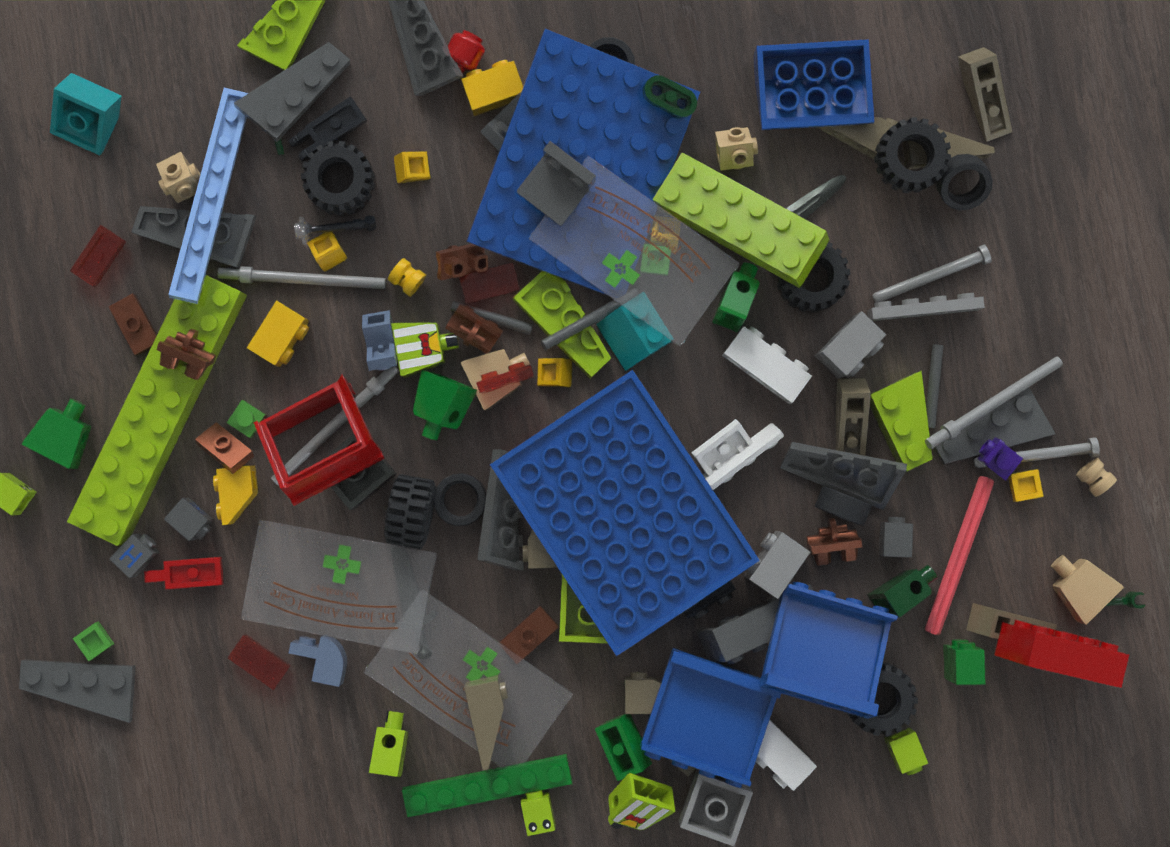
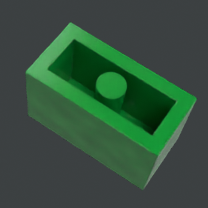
(964, 663)
(622, 746)

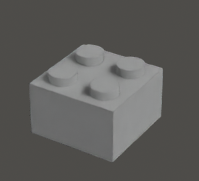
(852, 343)
(777, 564)
(715, 808)

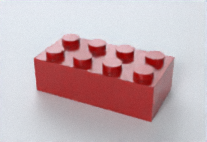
(1062, 653)

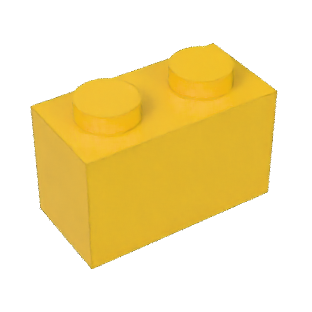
(492, 87)
(279, 334)

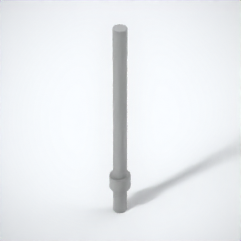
(248, 275)
(374, 387)
(953, 428)

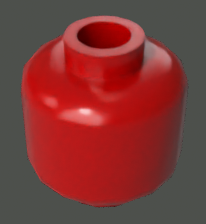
(466, 50)

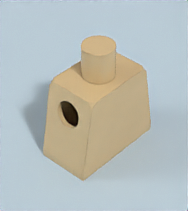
(487, 363)
(1083, 588)

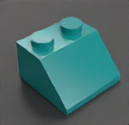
(84, 113)
(630, 337)

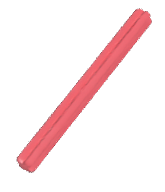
(959, 555)

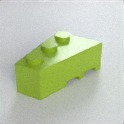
(903, 419)

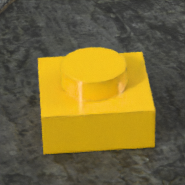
(1025, 485)

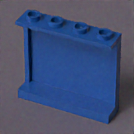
(827, 650)
(708, 718)

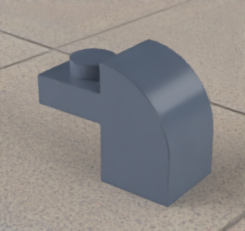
(379, 341)
(329, 656)

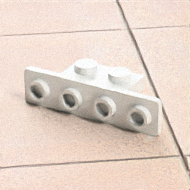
(732, 450)

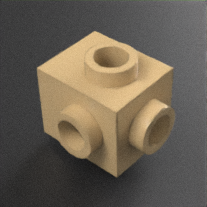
(735, 148)
(181, 183)

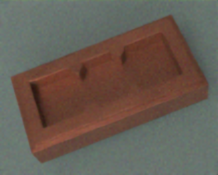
(134, 324)
(224, 448)
(530, 633)

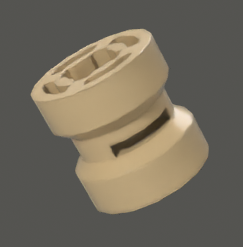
(1096, 477)

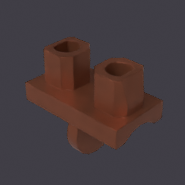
(461, 261)
(474, 329)
(187, 349)
(833, 539)

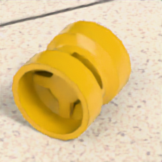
(406, 277)

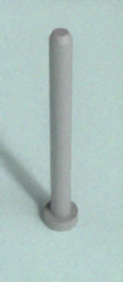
(982, 255)
(1091, 448)

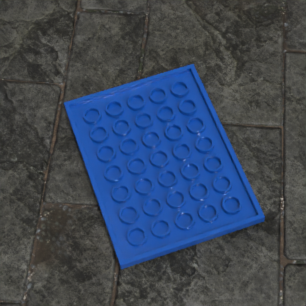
(586, 108)
(624, 512)

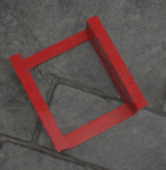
(333, 468)

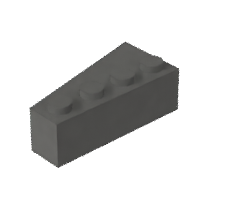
(740, 633)

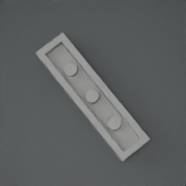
(937, 305)

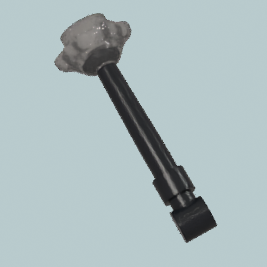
(304, 230)

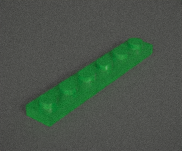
(487, 785)

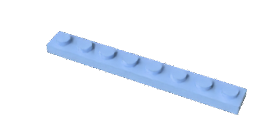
(209, 199)

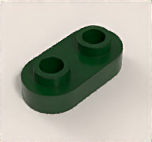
(669, 95)

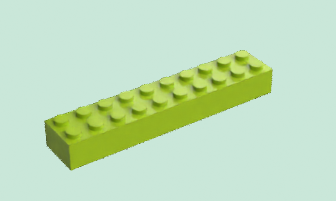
(152, 419)

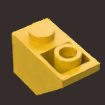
(235, 492)

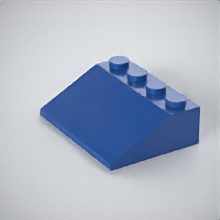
(814, 84)

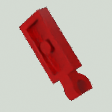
(188, 573)

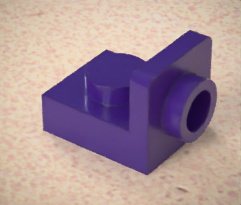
(999, 457)

